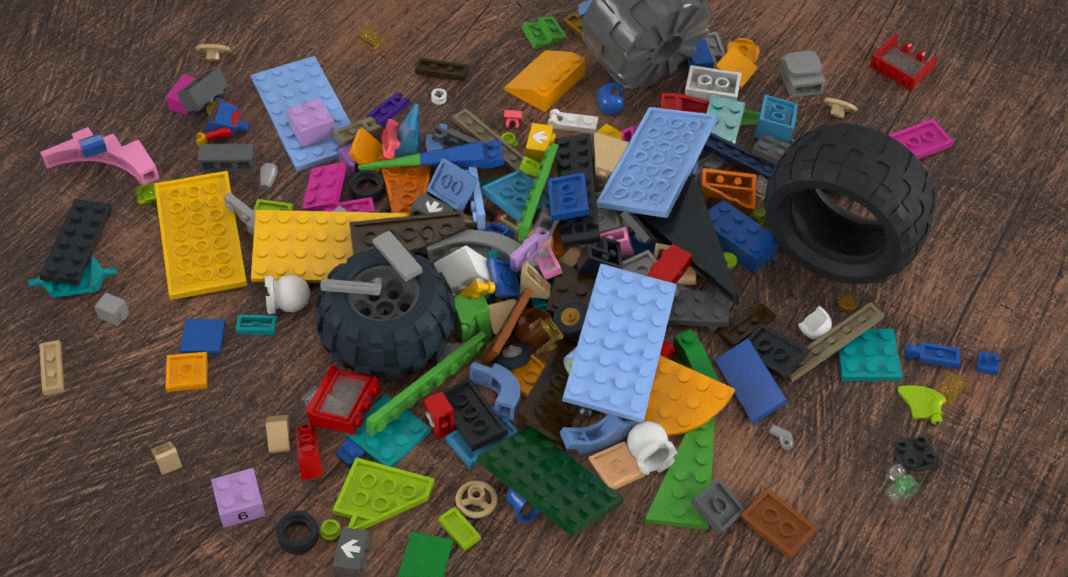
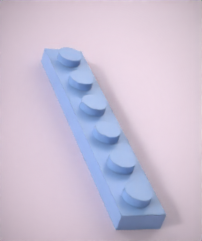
(476, 202)

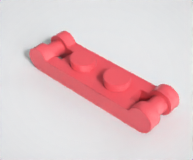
(389, 139)

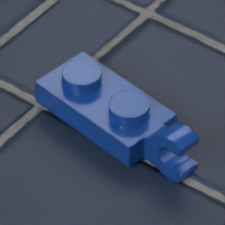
(934, 354)

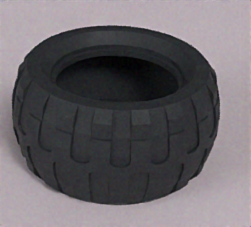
(866, 169)

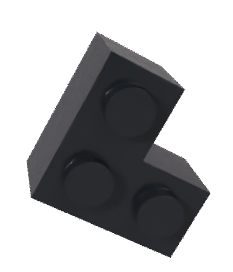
(606, 252)

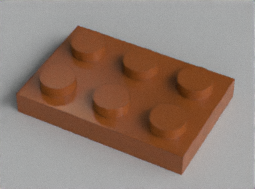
(778, 523)

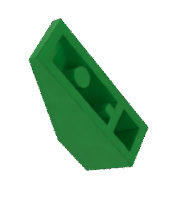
(692, 353)

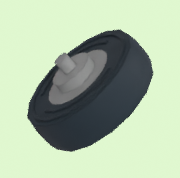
(513, 355)

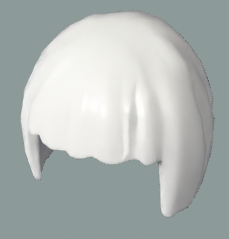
(816, 324)

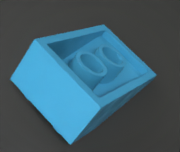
(776, 118)
(409, 134)

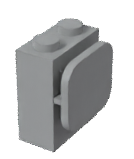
(802, 74)

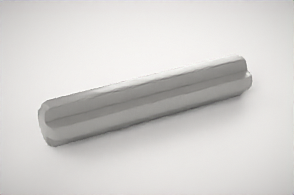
(350, 286)

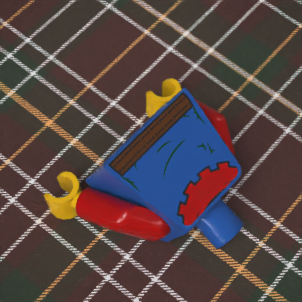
(222, 122)

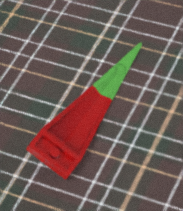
(690, 104)

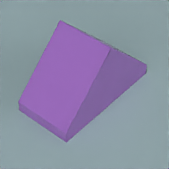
(352, 166)

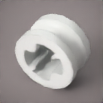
(438, 92)

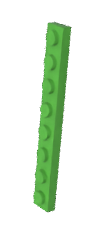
(536, 192)
(423, 386)

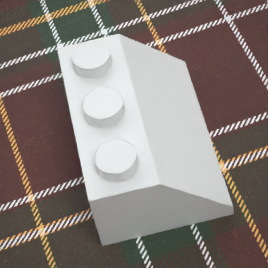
(463, 268)

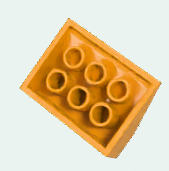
(547, 78)

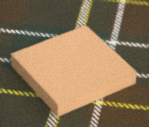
(615, 466)

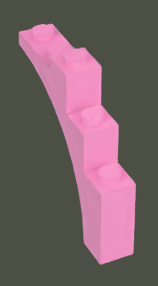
(128, 157)

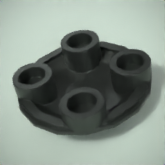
(915, 454)

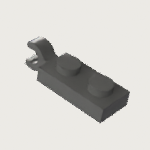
(451, 137)

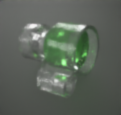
(904, 485)

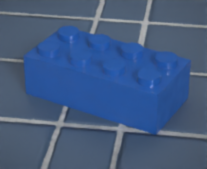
(743, 236)

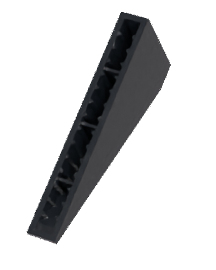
(693, 231)

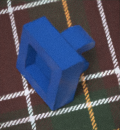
(988, 363)
(349, 452)

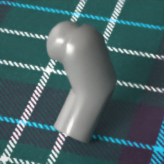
(785, 437)

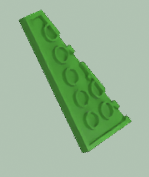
(684, 481)

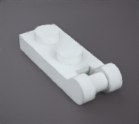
(572, 122)

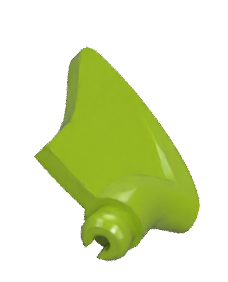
(923, 402)

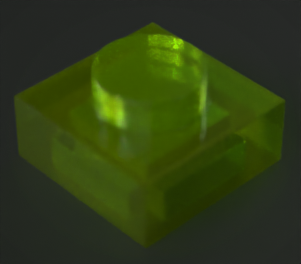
(146, 193)
(758, 215)

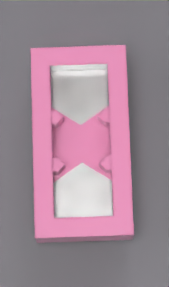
(547, 262)

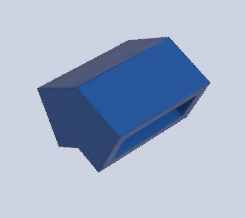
(93, 145)
(493, 227)

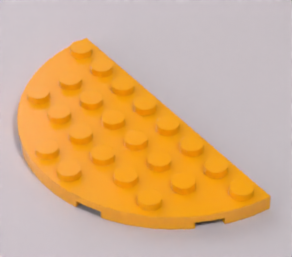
(684, 398)

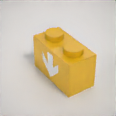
(539, 140)

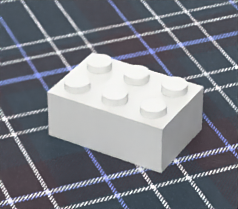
(705, 82)

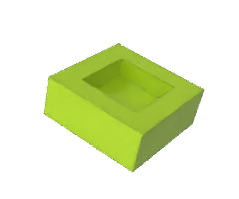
(529, 166)

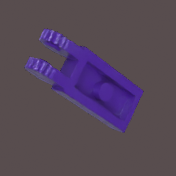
(389, 109)

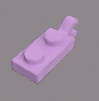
(528, 249)

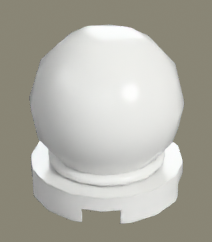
(288, 293)
(651, 447)

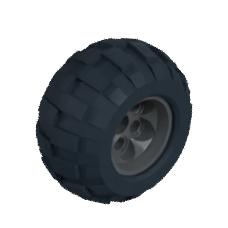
(388, 330)

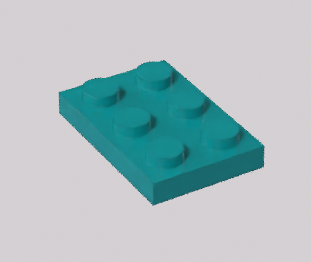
(728, 115)

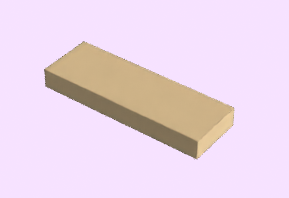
(51, 367)

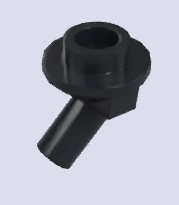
(587, 412)

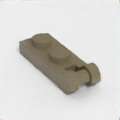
(347, 134)

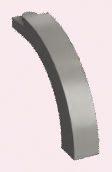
(481, 241)

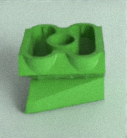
(472, 317)

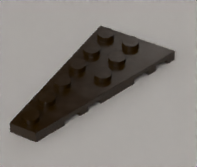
(411, 231)
(570, 287)
(544, 404)

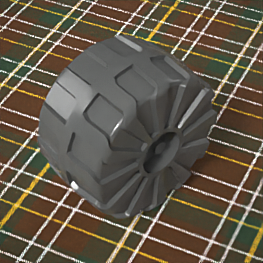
(644, 37)

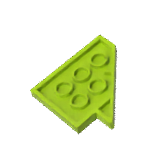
(379, 492)

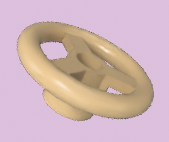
(212, 51)
(839, 106)
(476, 488)

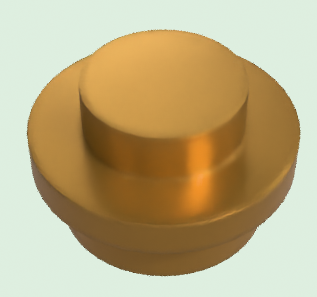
(847, 303)

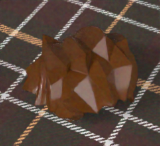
(530, 329)

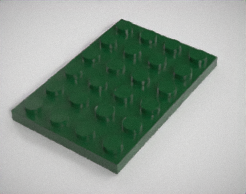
(550, 480)

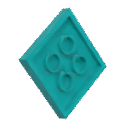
(871, 357)
(394, 441)

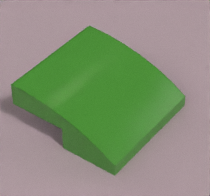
(544, 32)

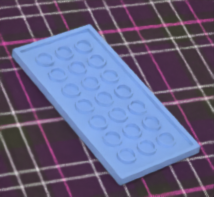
(291, 86)
(657, 162)
(620, 343)

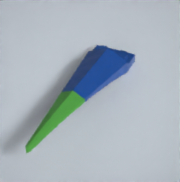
(468, 155)

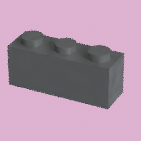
(203, 90)
(226, 157)

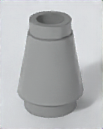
(267, 176)

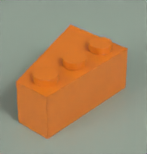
(733, 187)

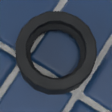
(367, 176)
(290, 519)

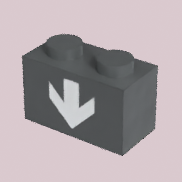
(427, 205)
(351, 553)

